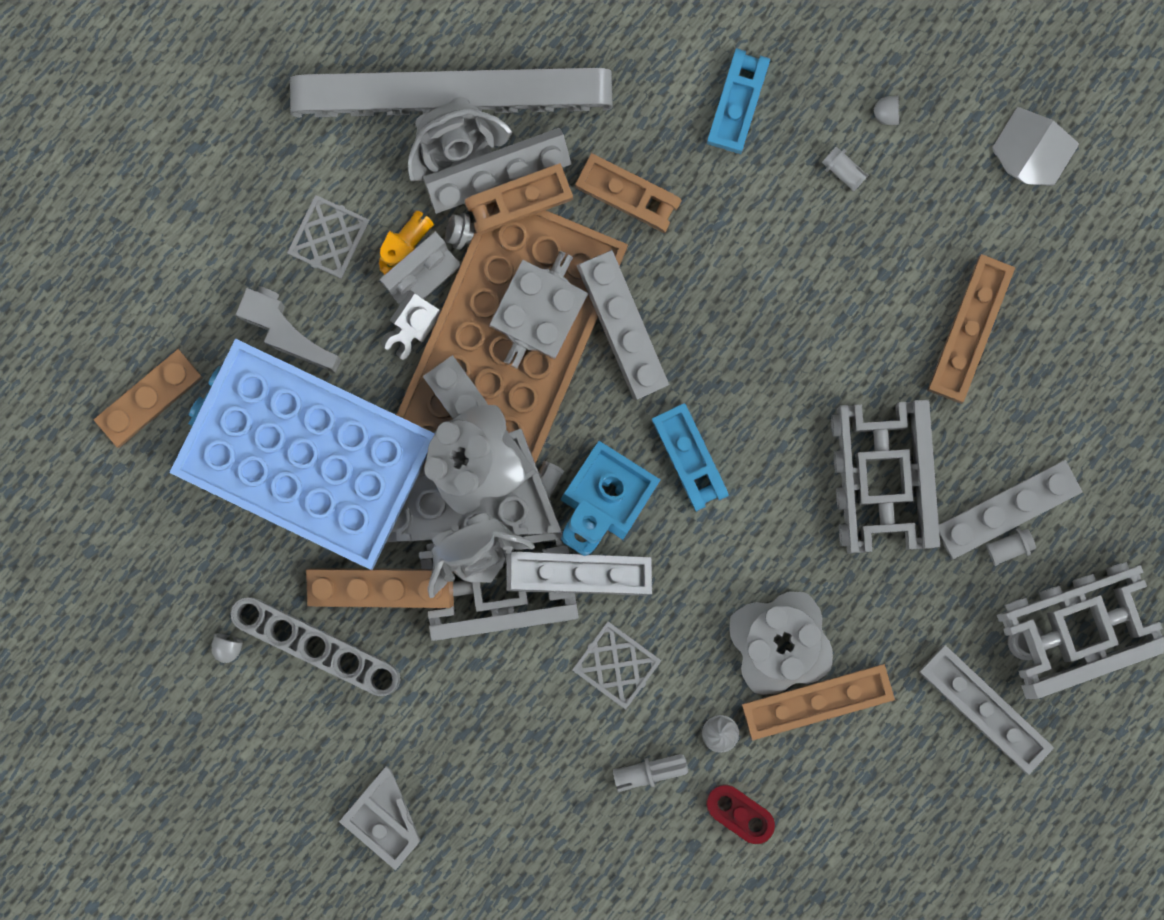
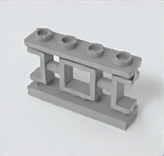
(917, 475)
(502, 611)
(1092, 657)

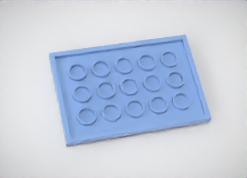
(303, 454)

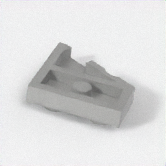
(383, 820)

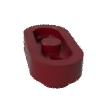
(740, 813)

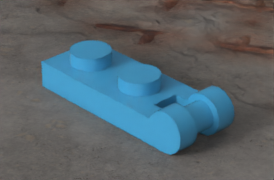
(738, 102)
(689, 455)

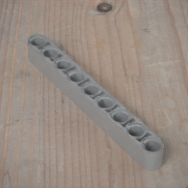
(424, 91)

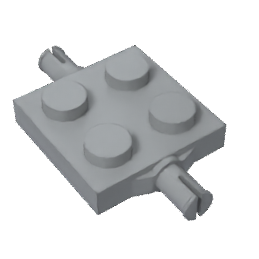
(538, 309)

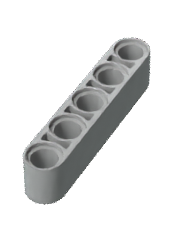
(298, 641)

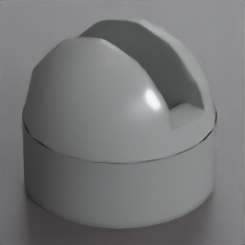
(887, 110)
(225, 650)

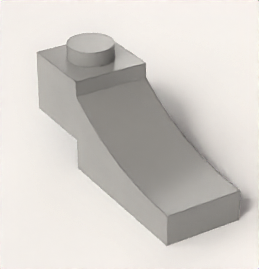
(266, 312)

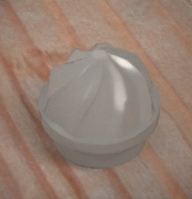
(720, 733)

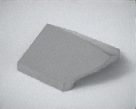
(1034, 148)

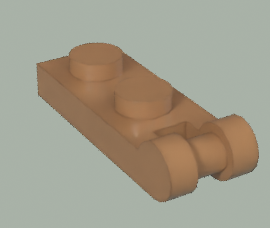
(627, 192)
(520, 198)

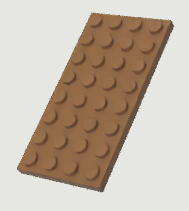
(537, 388)

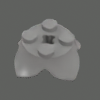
(453, 136)
(492, 465)
(472, 552)
(753, 635)

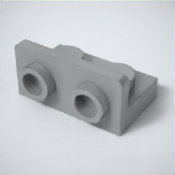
(421, 270)

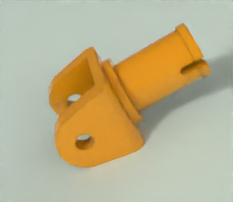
(399, 245)

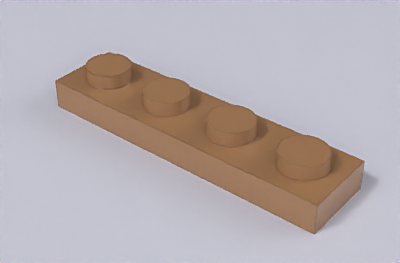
(971, 329)
(374, 588)
(817, 702)

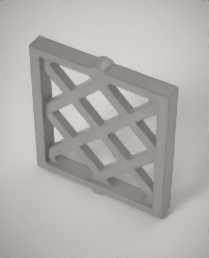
(340, 211)
(593, 648)

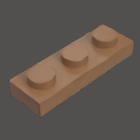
(148, 398)

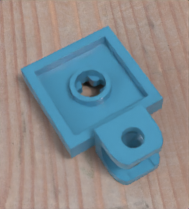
(596, 510)

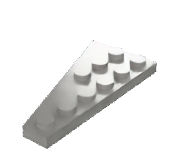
(521, 511)

